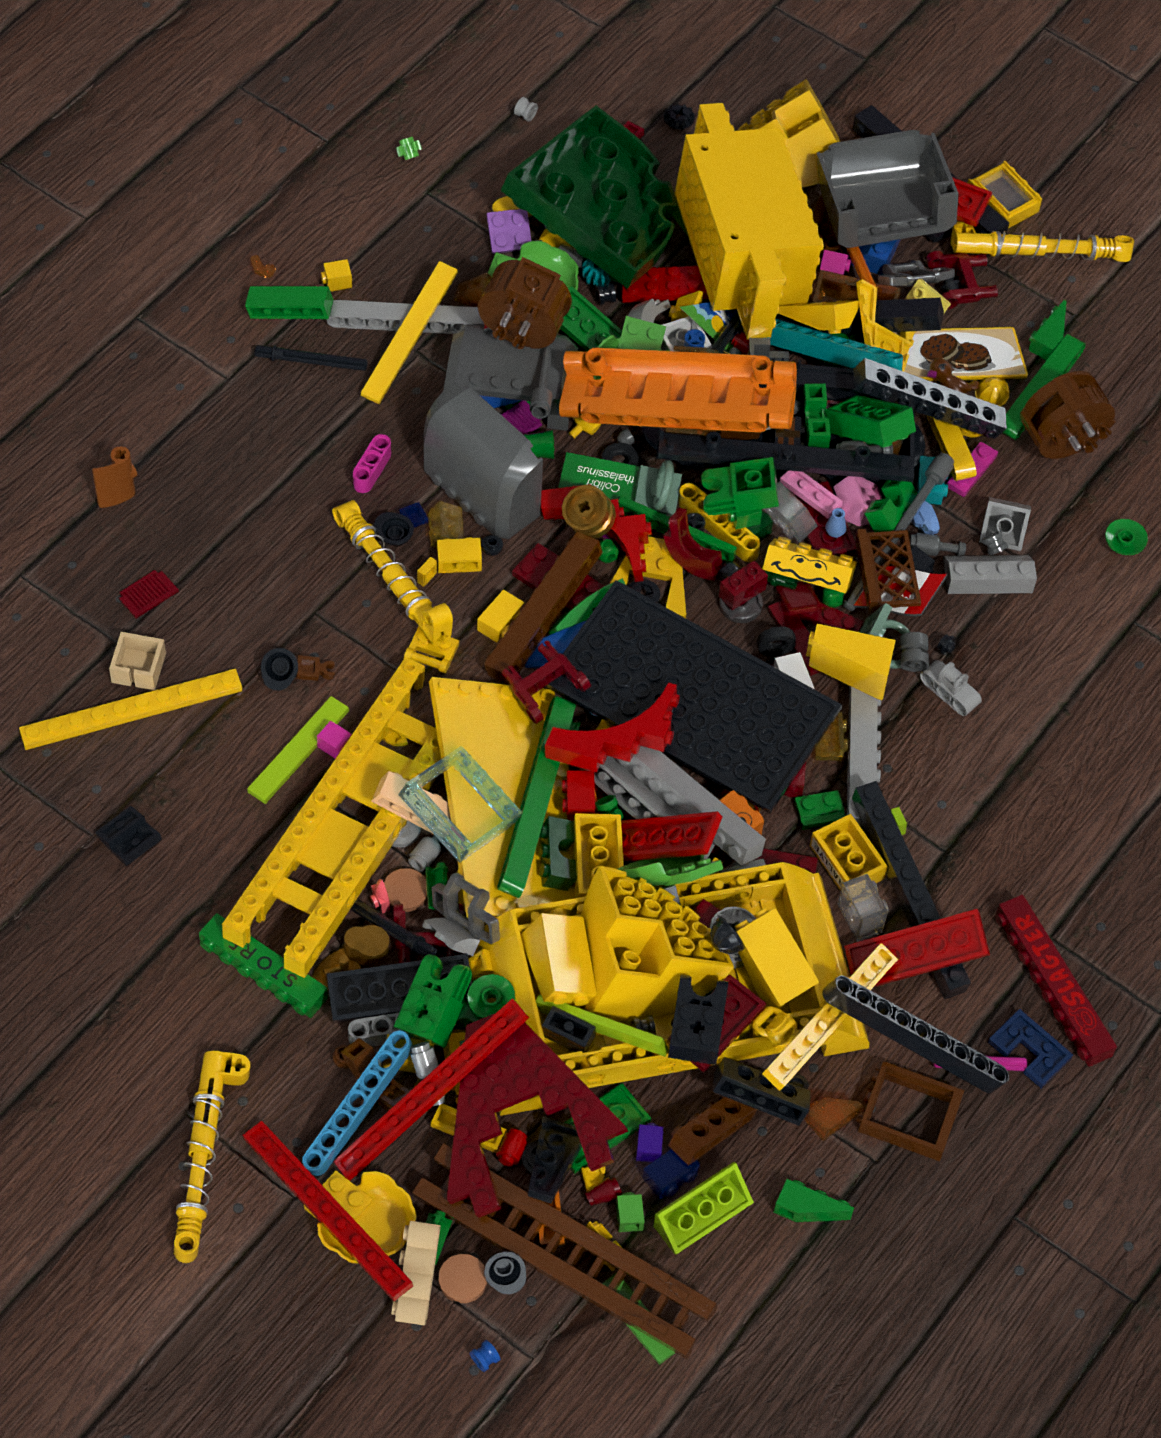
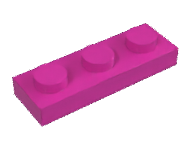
(983, 458)

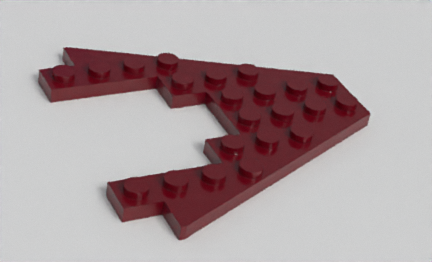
(509, 1075)

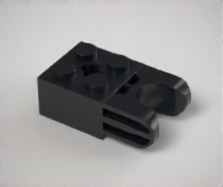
(700, 1016)

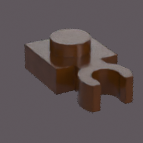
(310, 668)

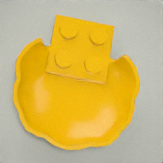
(375, 1205)

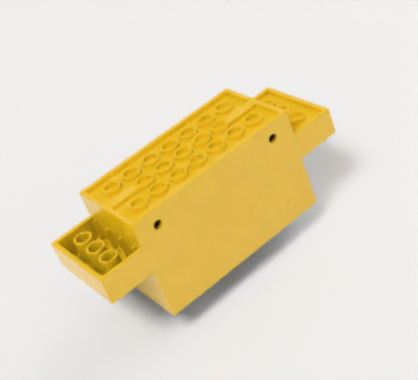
(746, 219)

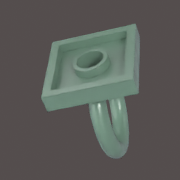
(658, 488)
(877, 624)

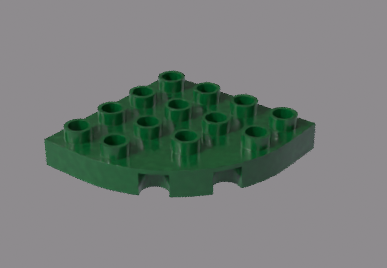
(599, 195)

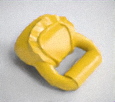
(779, 1030)

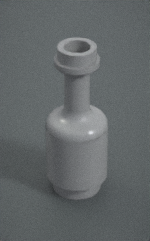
(425, 853)
(424, 1061)

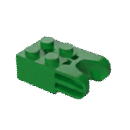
(741, 487)
(433, 1003)

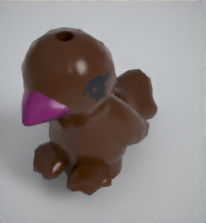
(942, 371)

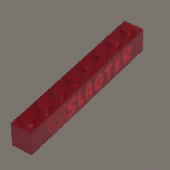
(1055, 980)

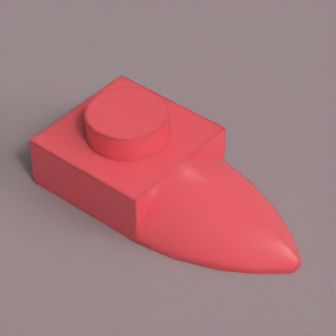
(380, 897)

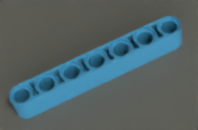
(356, 1115)

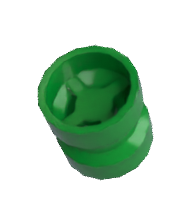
(608, 805)

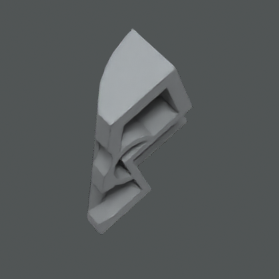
(453, 935)

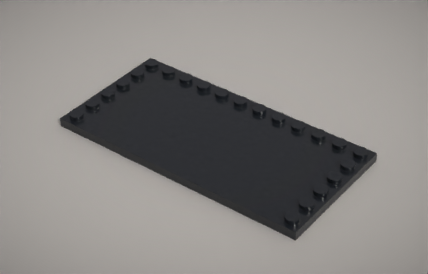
(734, 712)

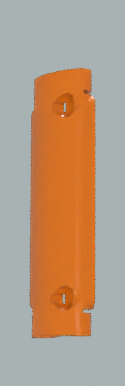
(679, 389)

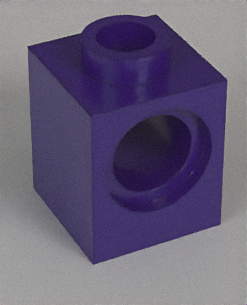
(649, 1142)

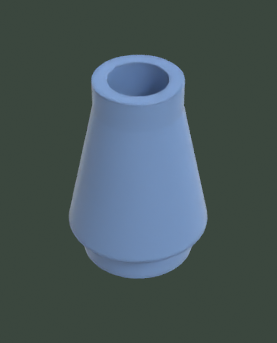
(836, 523)

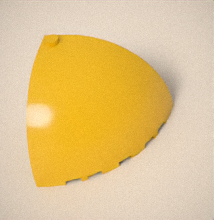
(803, 125)
(642, 947)

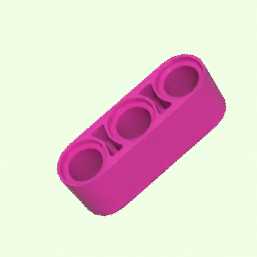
(365, 472)

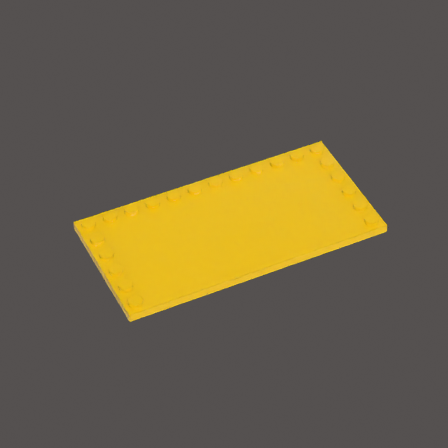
(503, 741)

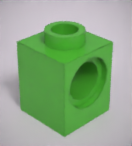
(630, 1212)

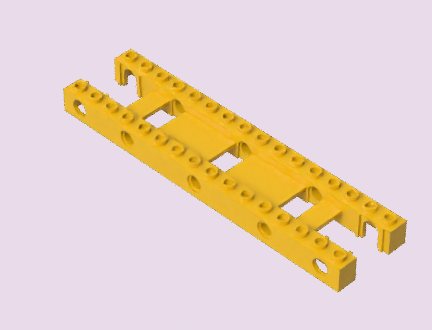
(333, 841)

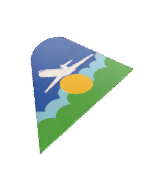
(711, 321)

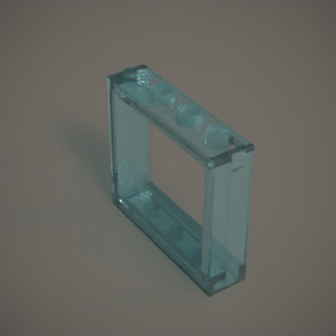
(439, 823)

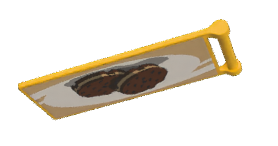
(970, 351)

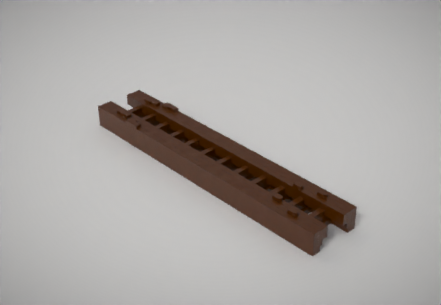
(565, 1272)

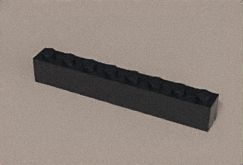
(896, 316)

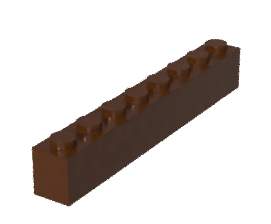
(544, 606)

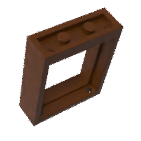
(918, 1083)

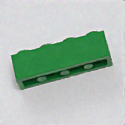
(289, 302)

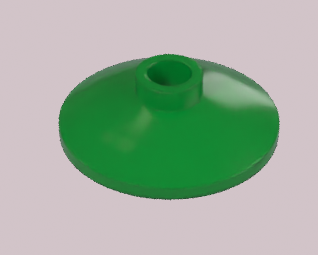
(1126, 530)
(489, 987)

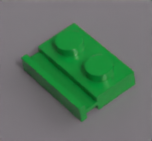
(819, 809)

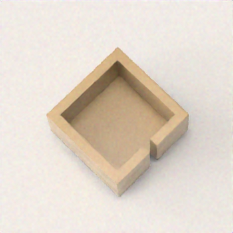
(137, 660)

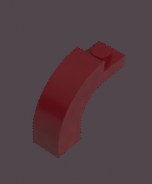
(687, 552)

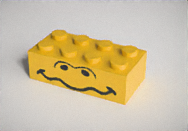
(810, 564)

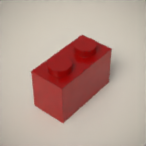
(579, 793)

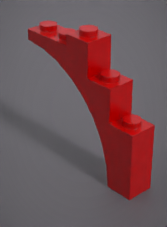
(628, 531)
(622, 741)

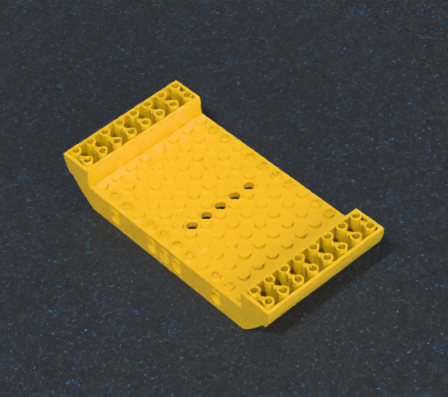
(788, 888)

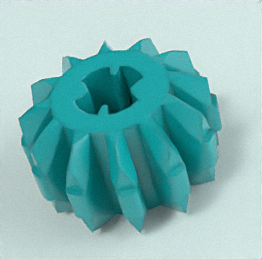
(594, 274)

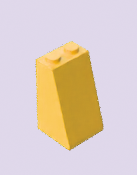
(852, 658)
(560, 959)
(773, 959)

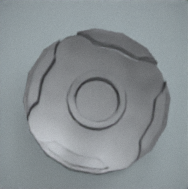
(746, 612)

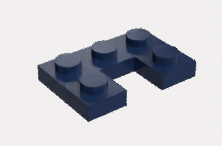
(1049, 1052)

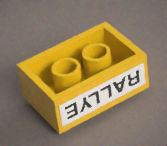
(847, 852)

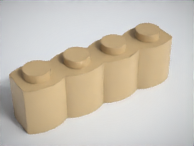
(419, 1267)

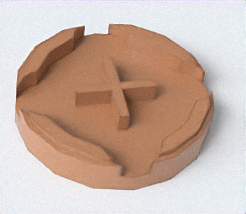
(406, 888)
(462, 1278)

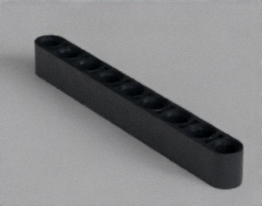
(915, 1034)

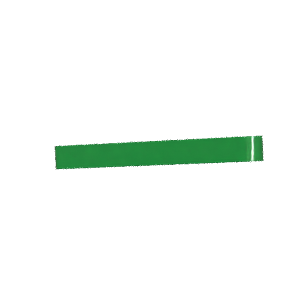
(534, 803)

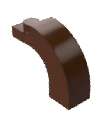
(358, 1057)

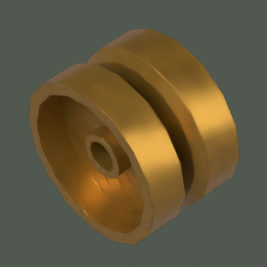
(588, 511)

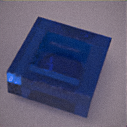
(415, 514)

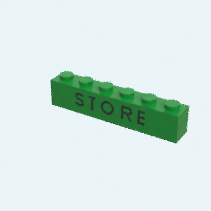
(265, 968)

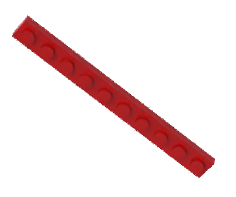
(431, 1089)
(328, 1211)

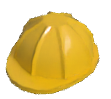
(993, 391)

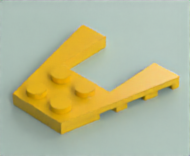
(875, 334)
(659, 566)

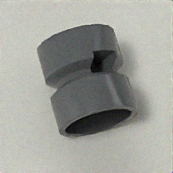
(914, 651)

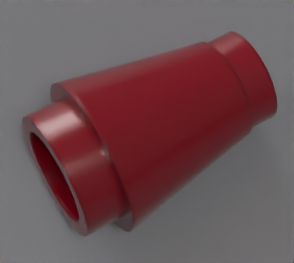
(604, 1192)

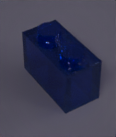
(669, 1173)

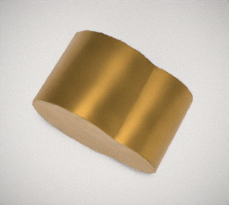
(367, 945)

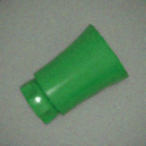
(542, 444)

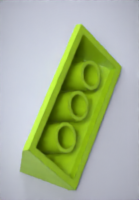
(703, 1208)

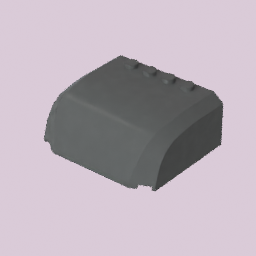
(887, 188)
(503, 371)
(482, 461)

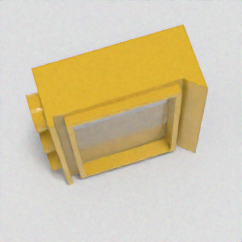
(1010, 193)

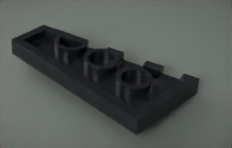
(553, 1158)

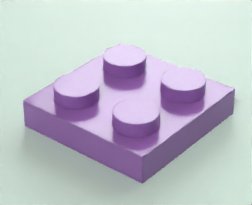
(508, 230)

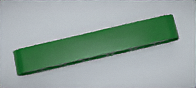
(1056, 365)

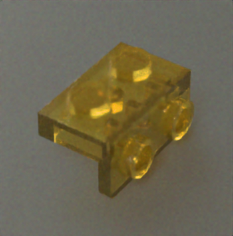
(445, 522)
(833, 743)

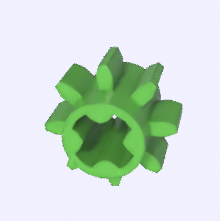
(408, 148)

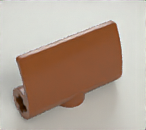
(115, 482)

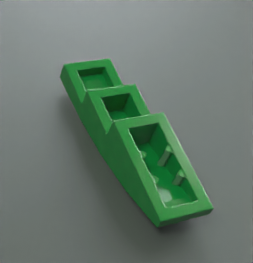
(581, 610)

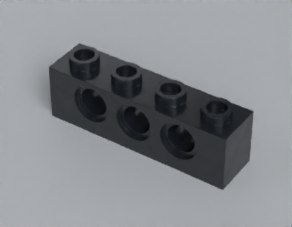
(755, 1090)

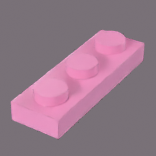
(811, 492)

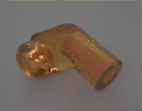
(259, 269)

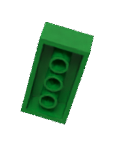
(871, 420)

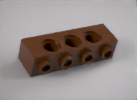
(709, 1128)

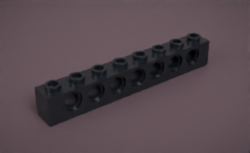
(929, 398)

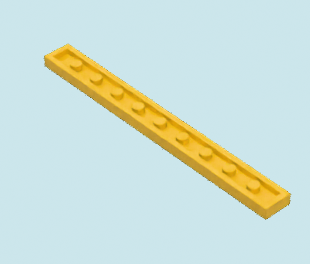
(130, 709)
(825, 1022)

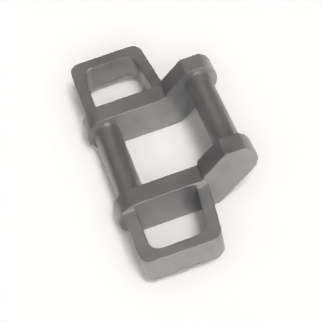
(893, 278)
(476, 915)

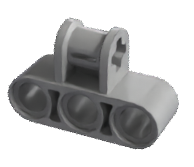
(951, 686)

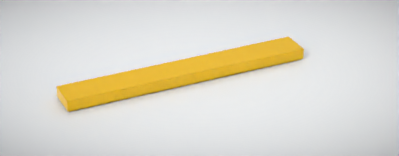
(409, 332)

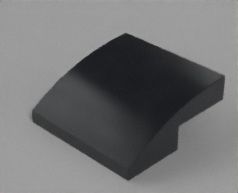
(128, 835)

